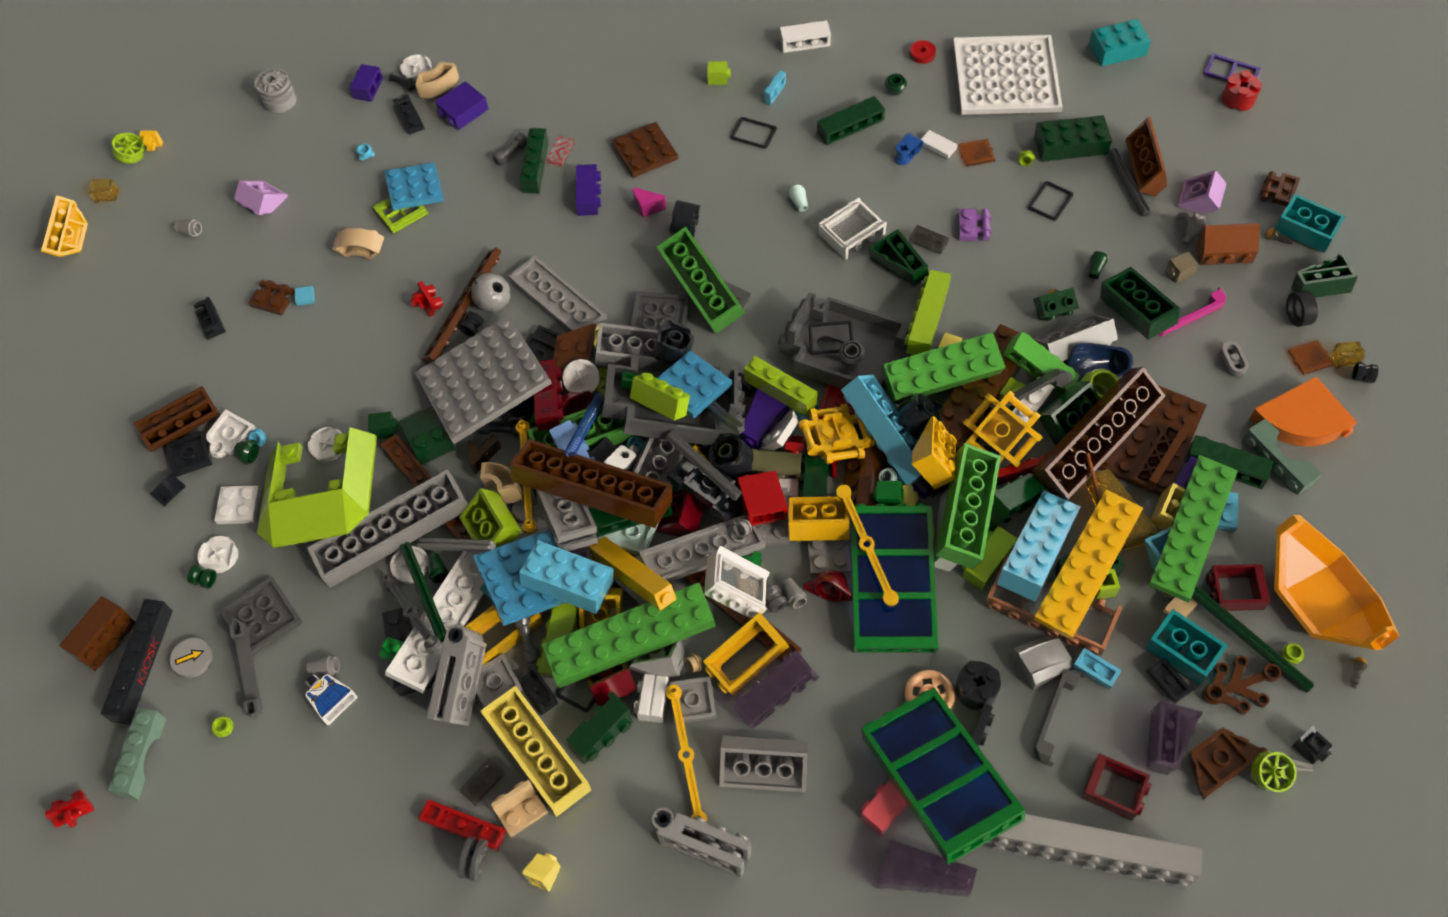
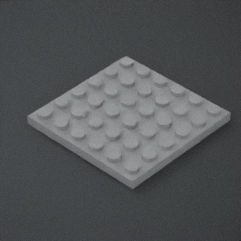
(482, 379)

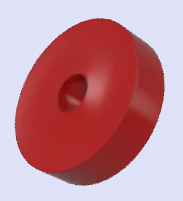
(922, 52)

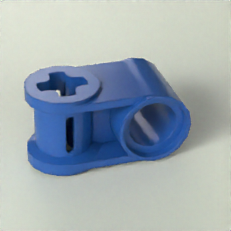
(907, 149)

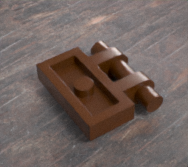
(1285, 191)
(271, 302)

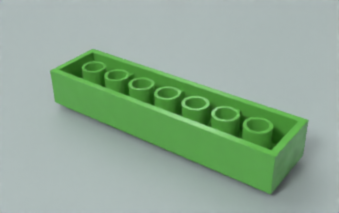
(627, 636)

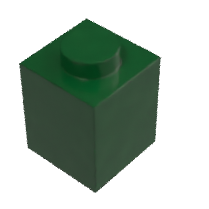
(382, 424)

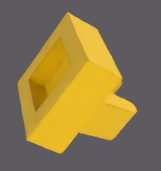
(150, 139)

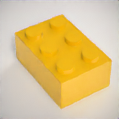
(818, 519)

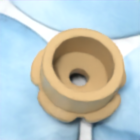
(693, 663)

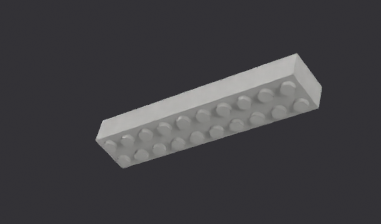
(1102, 850)

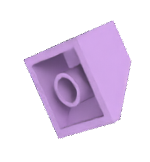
(1202, 193)
(259, 196)

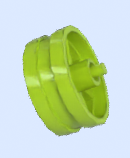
(127, 142)
(1273, 771)

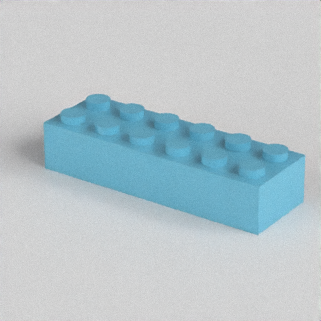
(881, 421)
(1038, 546)

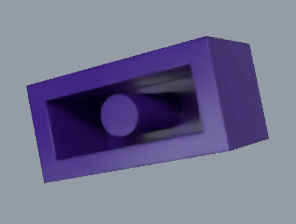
(366, 83)

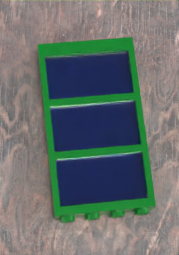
(907, 558)
(942, 775)

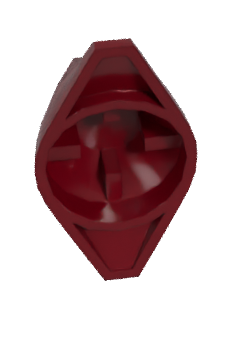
(575, 402)
(829, 586)

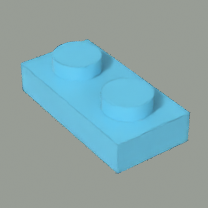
(775, 87)
(1229, 517)
(1097, 668)

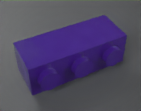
(587, 189)

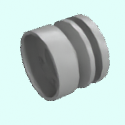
(275, 90)

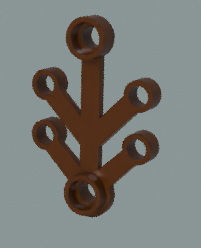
(1239, 686)

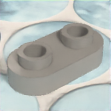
(1234, 360)

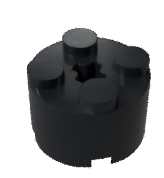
(684, 215)
(672, 342)
(916, 414)
(731, 455)
(982, 674)

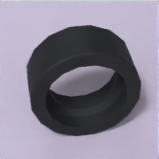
(1302, 308)

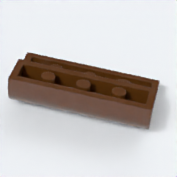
(176, 419)
(863, 475)

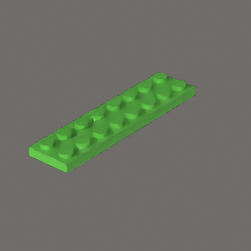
(1193, 529)

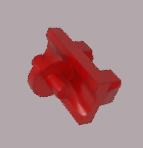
(424, 299)
(69, 811)

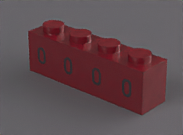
(548, 400)

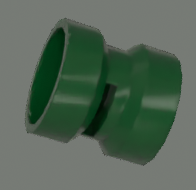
(201, 576)

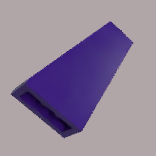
(762, 418)

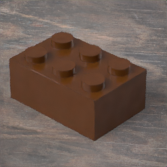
(98, 633)

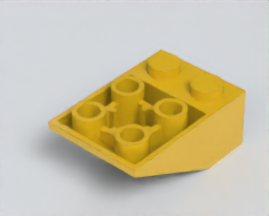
(935, 454)

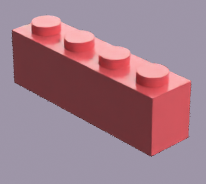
(883, 808)

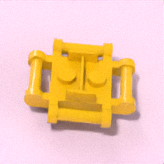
(1003, 428)
(835, 434)

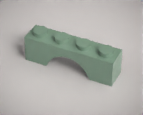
(1296, 474)
(129, 771)

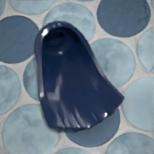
(1093, 356)

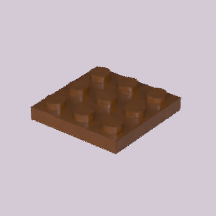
(644, 149)

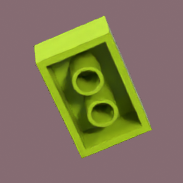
(489, 519)

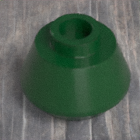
(895, 84)
(246, 451)

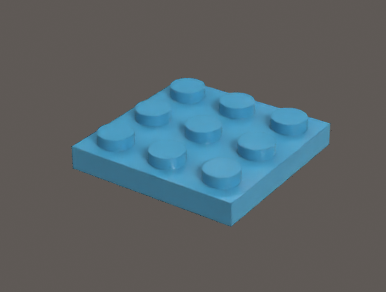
(414, 186)
(698, 380)

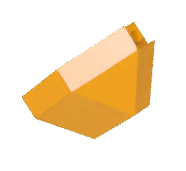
(1328, 589)

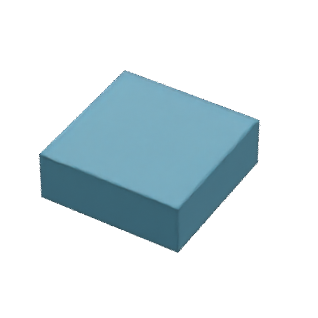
(304, 295)

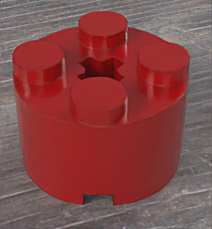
(1241, 90)

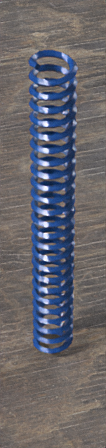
(597, 395)

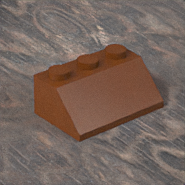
(1228, 244)

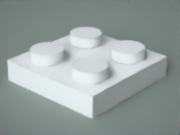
(237, 505)

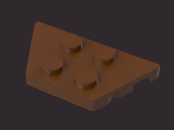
(574, 346)
(1221, 759)

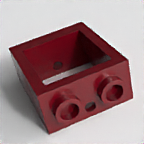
(1257, 581)
(1125, 771)

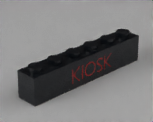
(137, 662)

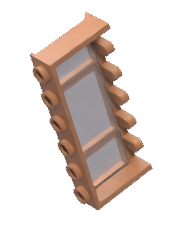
(1091, 634)

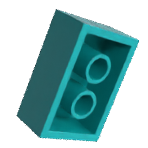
(1119, 42)
(1309, 223)
(1186, 646)

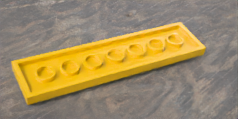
(1088, 564)

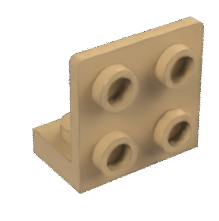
(519, 807)

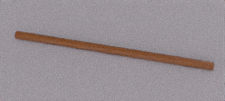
(1093, 477)

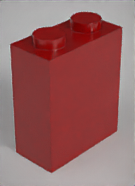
(762, 498)

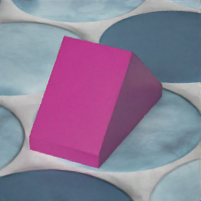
(648, 202)

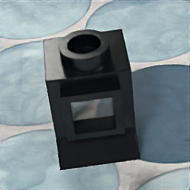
(1313, 746)

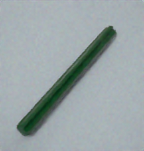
(423, 591)
(1252, 639)

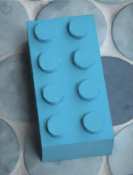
(566, 576)

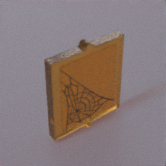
(976, 152)
(1310, 357)

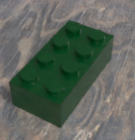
(1072, 138)
(1139, 303)

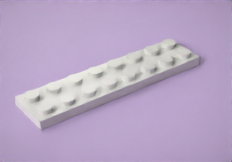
(455, 603)

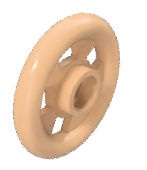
(937, 679)

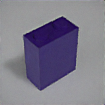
(461, 105)

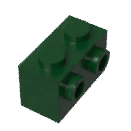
(1056, 303)

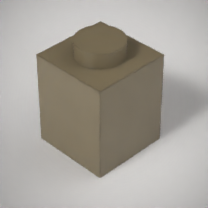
(1182, 267)

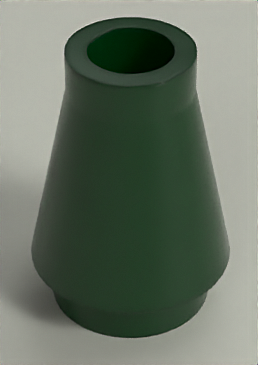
(1097, 264)
(437, 569)

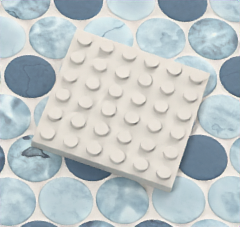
(1007, 75)

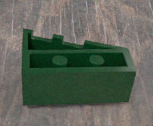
(601, 729)

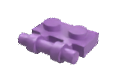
(968, 224)

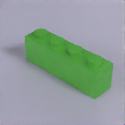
(1036, 359)

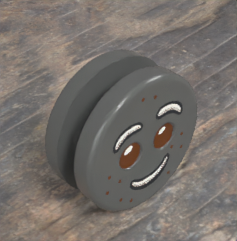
(472, 859)

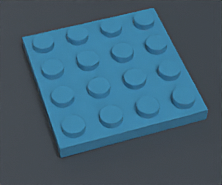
(502, 579)

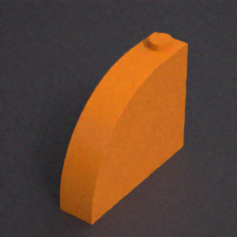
(1306, 415)

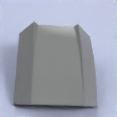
(1042, 660)
(663, 662)

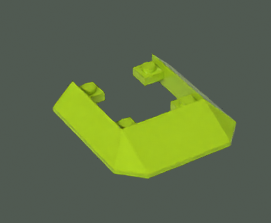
(324, 514)

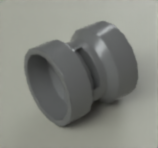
(775, 599)

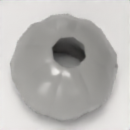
(490, 292)

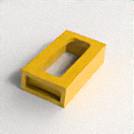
(488, 620)
(734, 644)

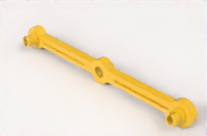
(529, 525)
(890, 597)
(674, 694)

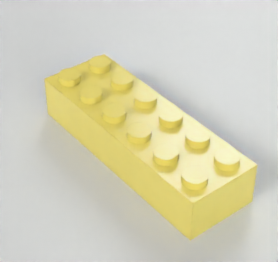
(536, 751)

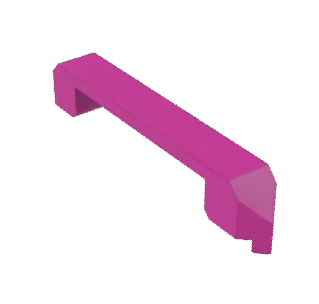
(1216, 302)

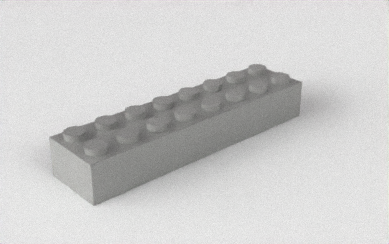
(389, 527)

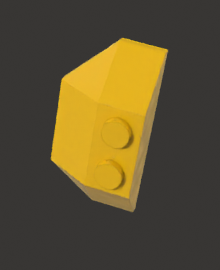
(65, 229)

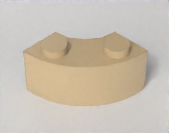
(437, 80)
(358, 242)
(498, 479)

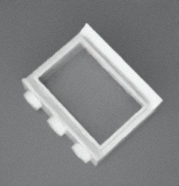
(850, 227)
(736, 582)

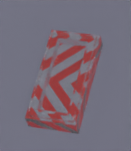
(560, 151)

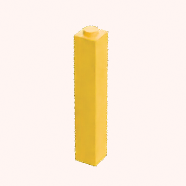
(633, 573)

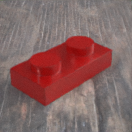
(795, 444)

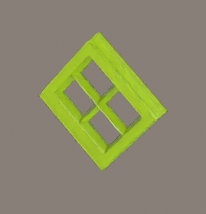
(403, 222)

